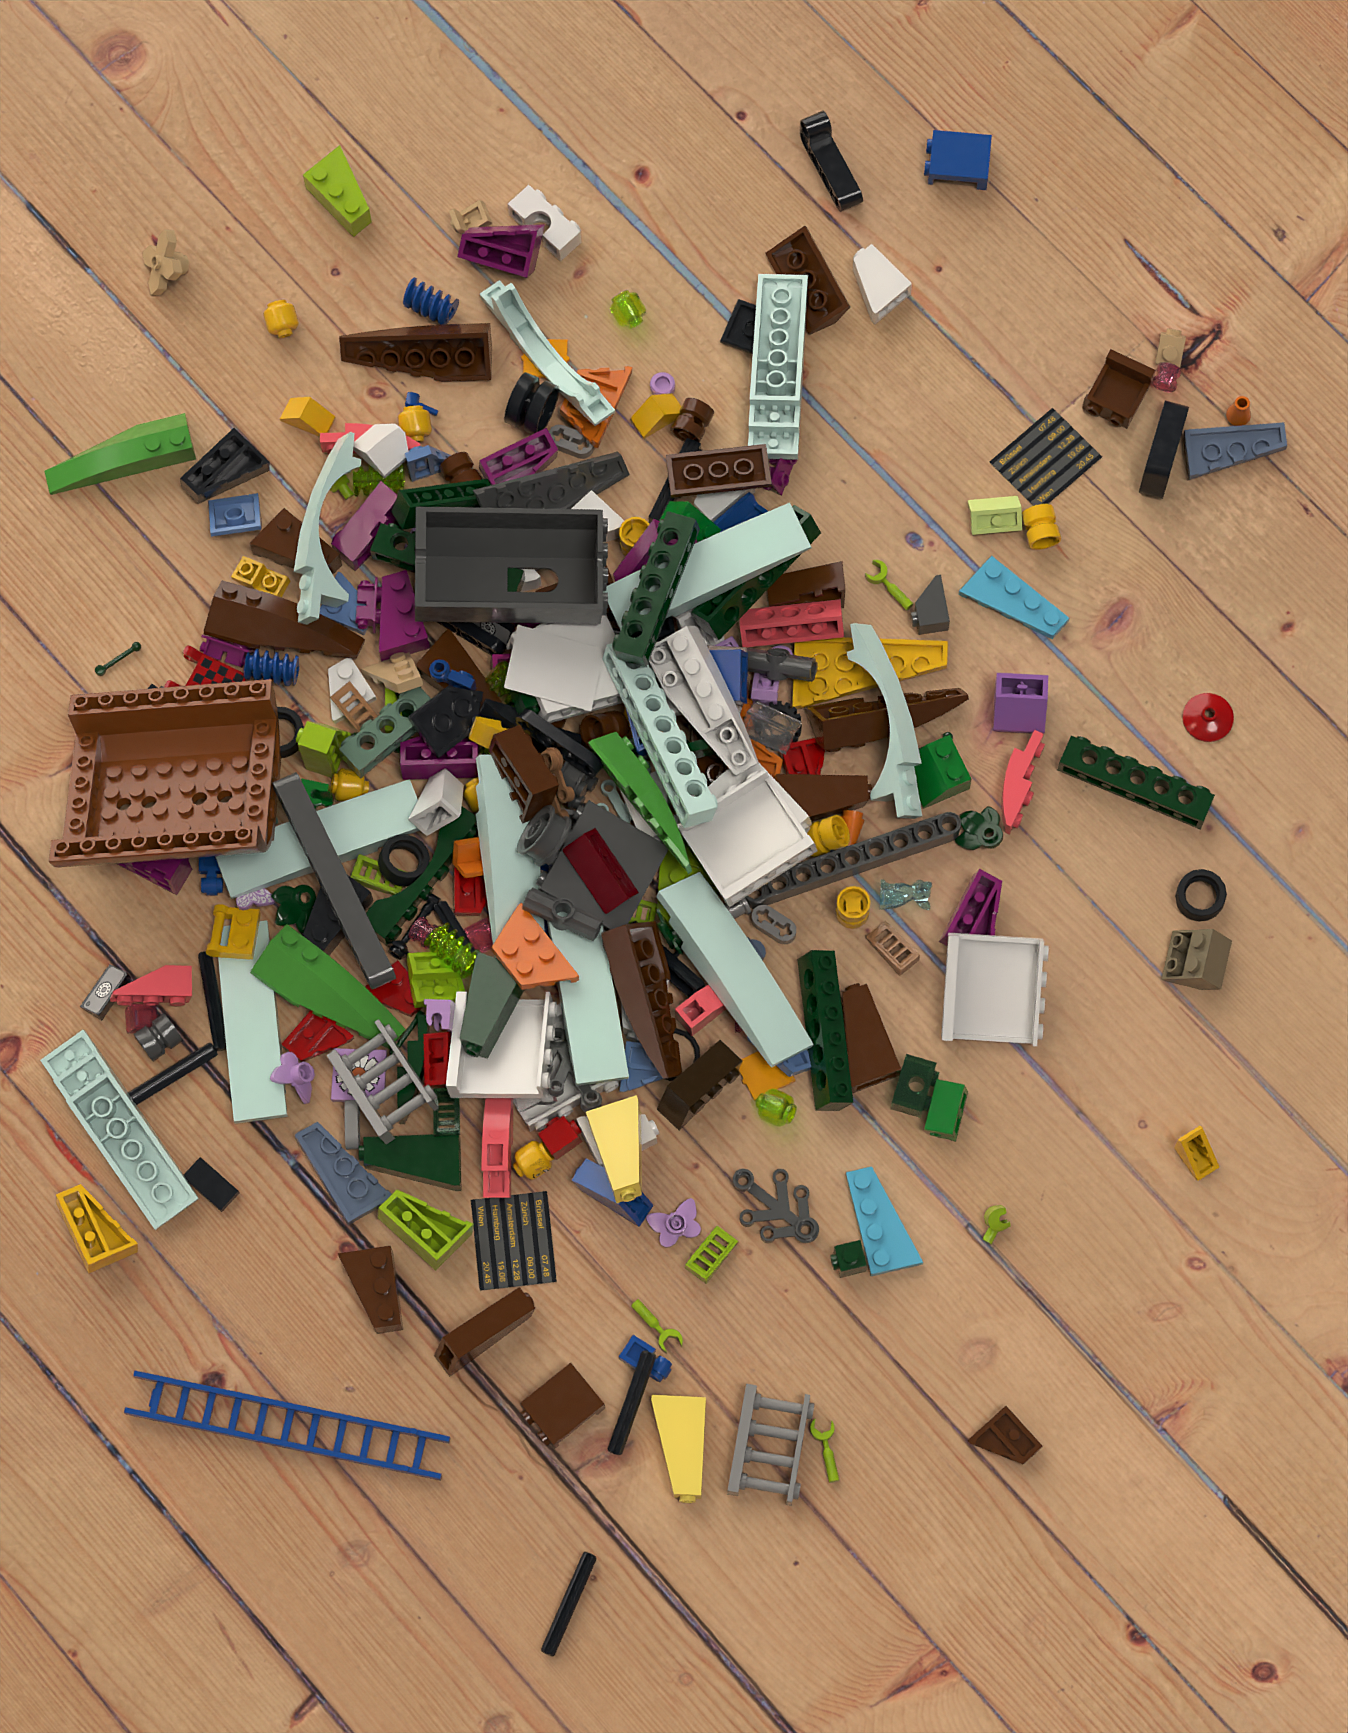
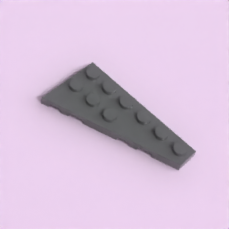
(555, 487)

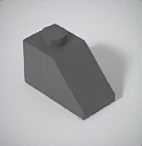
(931, 609)

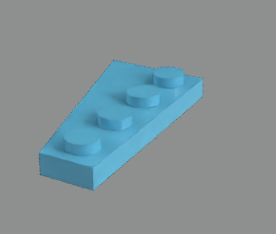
(1005, 592)
(881, 1230)

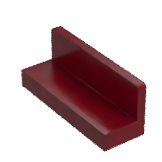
(600, 870)

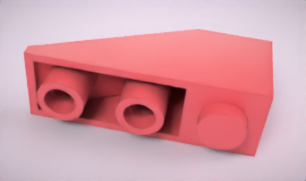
(165, 985)
(699, 1010)

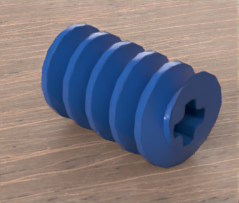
(428, 303)
(271, 668)

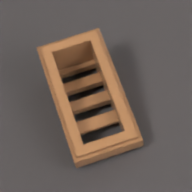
(363, 703)
(912, 958)

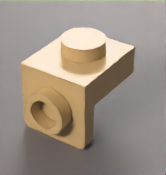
(473, 216)
(1171, 347)

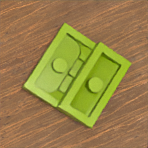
(431, 978)

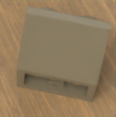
(1197, 959)

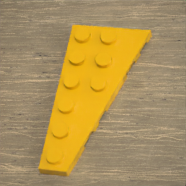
(842, 677)

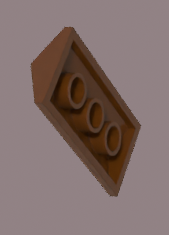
(801, 256)
(718, 470)

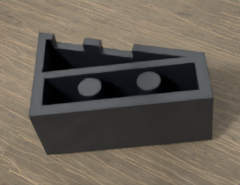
(224, 467)
(322, 924)

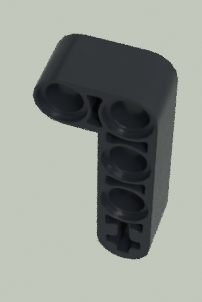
(828, 161)
(1163, 449)

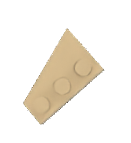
(396, 673)

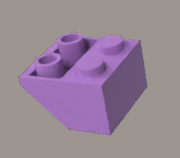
(1020, 703)

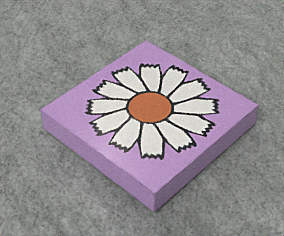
(339, 1089)

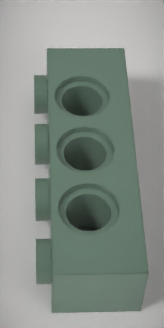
(363, 760)

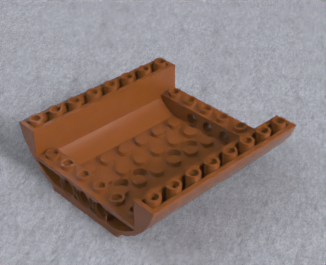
(171, 752)

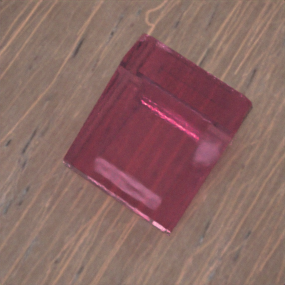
(480, 935)
(139, 1016)

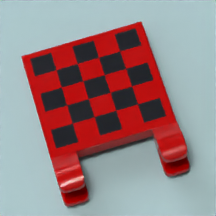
(208, 670)

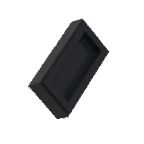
(211, 1184)

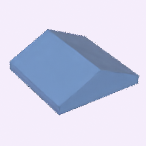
(235, 514)

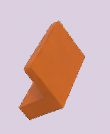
(468, 857)

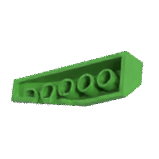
(126, 454)
(638, 786)
(317, 982)

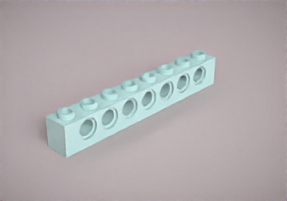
(659, 744)

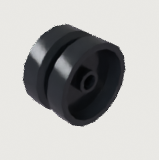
(531, 403)

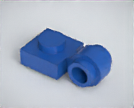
(453, 678)
(212, 883)
(631, 1355)

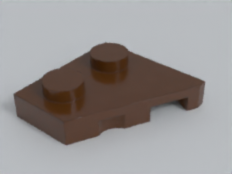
(1007, 1437)

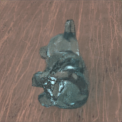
(900, 893)

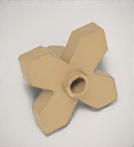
(164, 262)

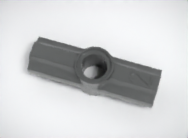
(780, 664)
(548, 907)

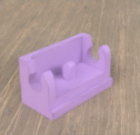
(443, 1013)

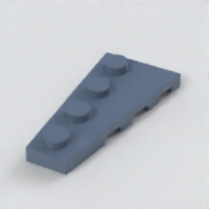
(1225, 447)
(345, 1180)

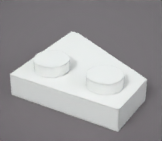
(340, 675)

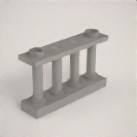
(371, 1103)
(745, 1454)

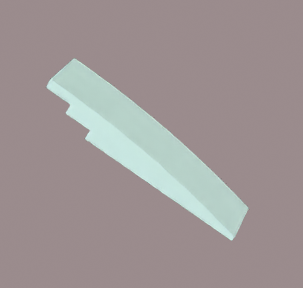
(778, 364)
(723, 561)
(352, 827)
(506, 872)
(733, 969)
(590, 1010)
(251, 1036)
(119, 1129)

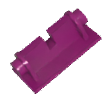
(780, 473)
(369, 614)
(216, 647)

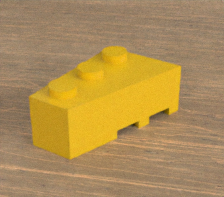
(94, 1232)

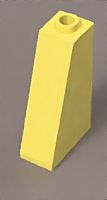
(618, 1141)
(682, 1433)

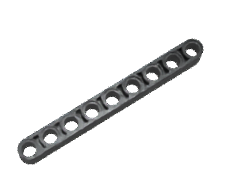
(866, 860)
(334, 880)

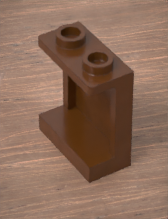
(1119, 389)
(561, 1406)

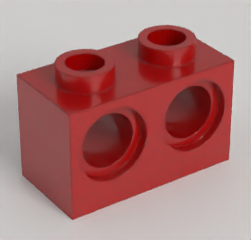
(436, 1058)

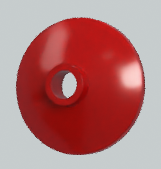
(1207, 728)

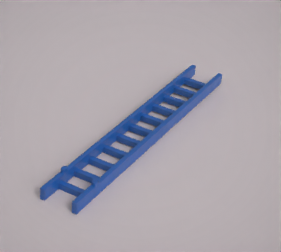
(292, 1408)

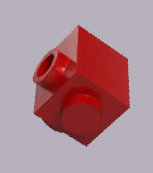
(561, 1136)

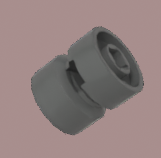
(158, 1037)

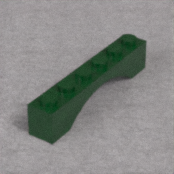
(392, 912)

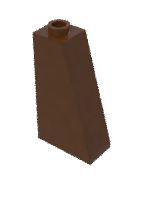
(451, 651)
(826, 794)
(867, 1042)
(483, 1330)

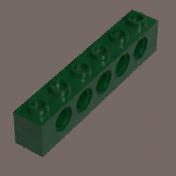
(390, 535)
(724, 610)
(640, 649)
(1142, 794)
(826, 1030)

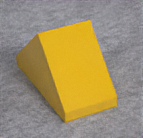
(656, 414)
(307, 415)
(1197, 1153)

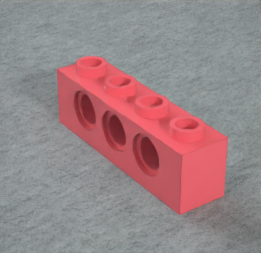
(792, 623)

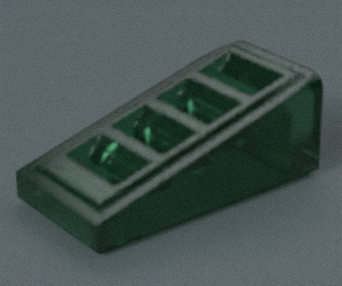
(444, 1097)

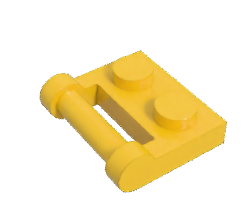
(241, 936)

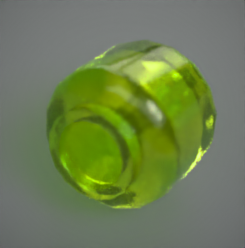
(628, 309)
(776, 1107)

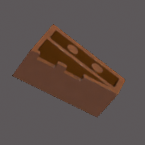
(809, 586)

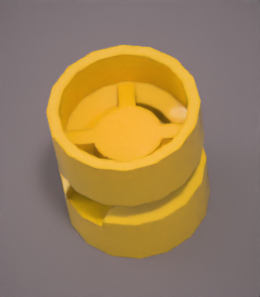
(1040, 524)
(630, 532)
(829, 835)
(853, 907)

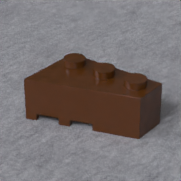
(280, 542)
(525, 770)
(376, 1285)

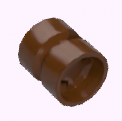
(693, 419)
(459, 468)
(602, 724)

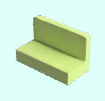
(995, 515)

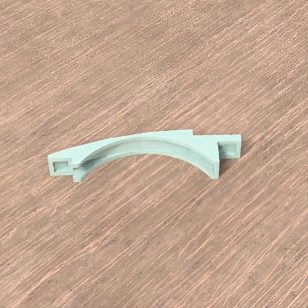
(523, 330)
(317, 581)
(898, 775)

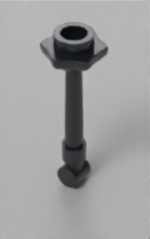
(399, 948)

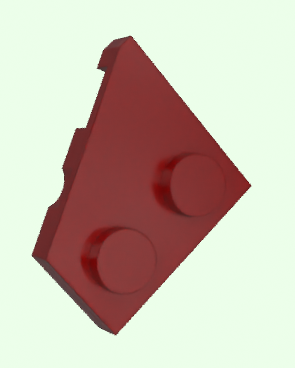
(804, 758)
(468, 894)
(397, 992)
(315, 1036)

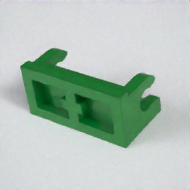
(319, 793)
(946, 1109)

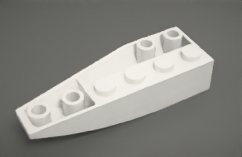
(702, 696)

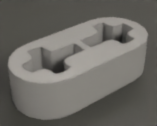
(569, 447)
(776, 919)
(352, 1124)

